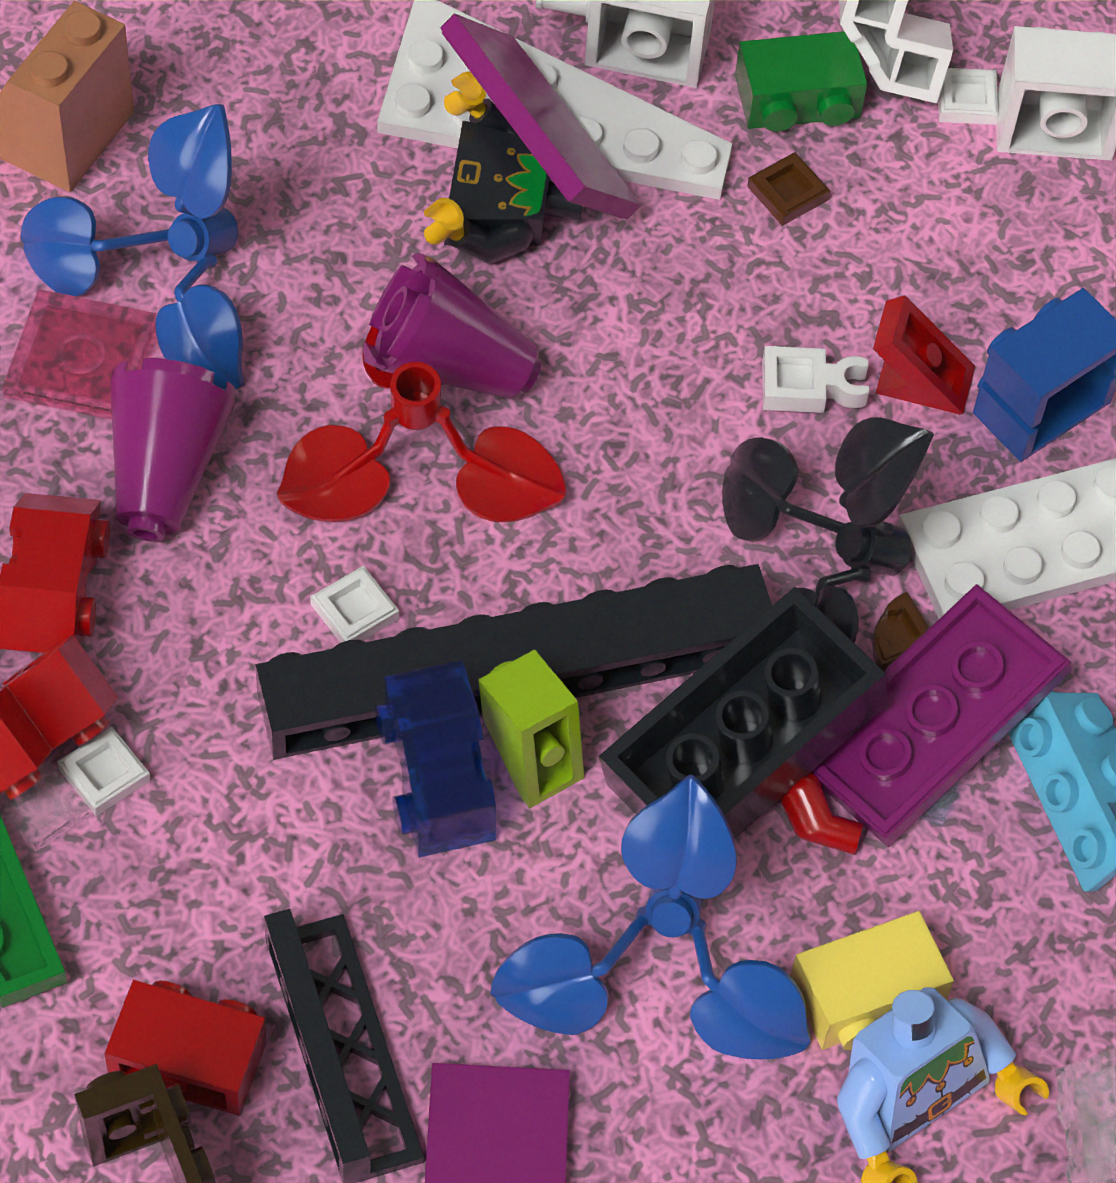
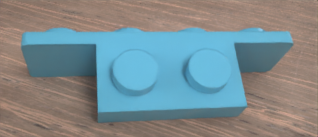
(1071, 762)

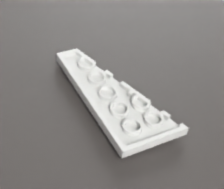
(633, 135)

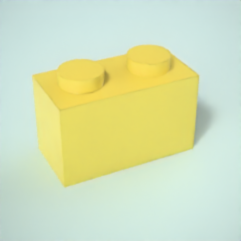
(861, 974)

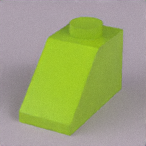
(533, 726)

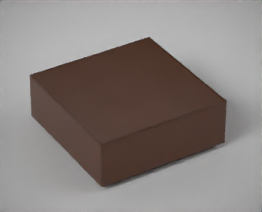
(788, 188)

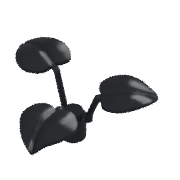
(873, 469)

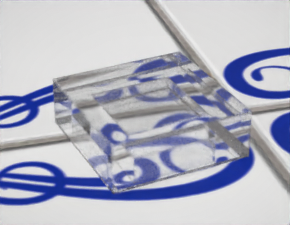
(44, 810)

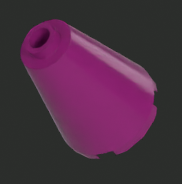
(443, 323)
(163, 440)

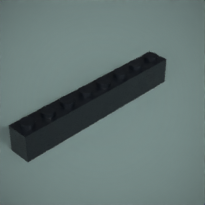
(589, 644)

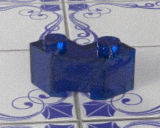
(436, 737)

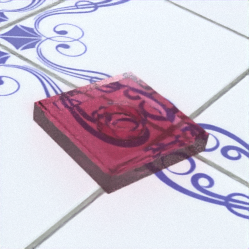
(72, 350)

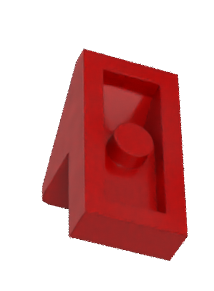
(920, 360)

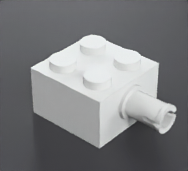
(644, 36)
(1058, 94)

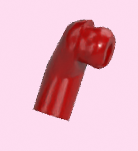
(813, 819)

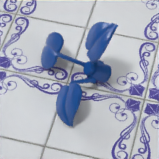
(186, 161)
(685, 856)

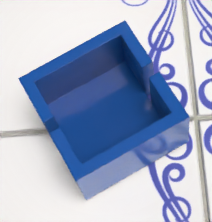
(1048, 374)

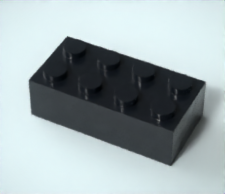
(752, 716)

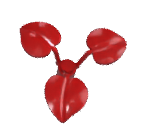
(339, 480)

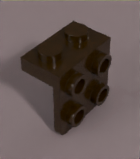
(136, 1111)

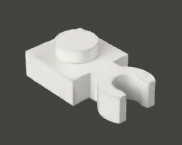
(802, 380)

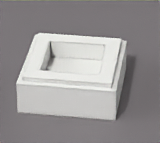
(969, 97)
(354, 606)
(103, 771)

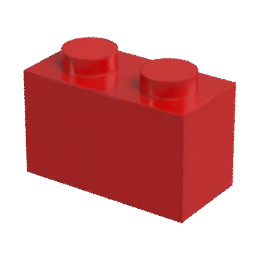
(193, 1041)

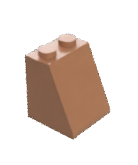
(67, 98)

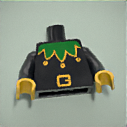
(496, 184)

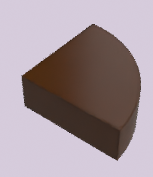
(897, 630)

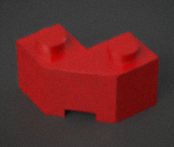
(48, 571)
(46, 705)

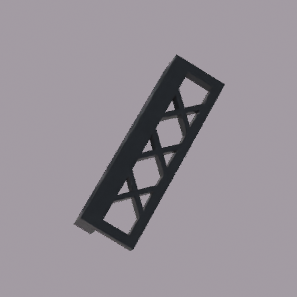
(319, 1051)

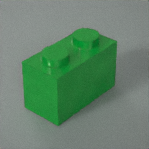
(800, 80)

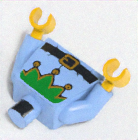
(917, 1068)

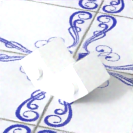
(902, 50)

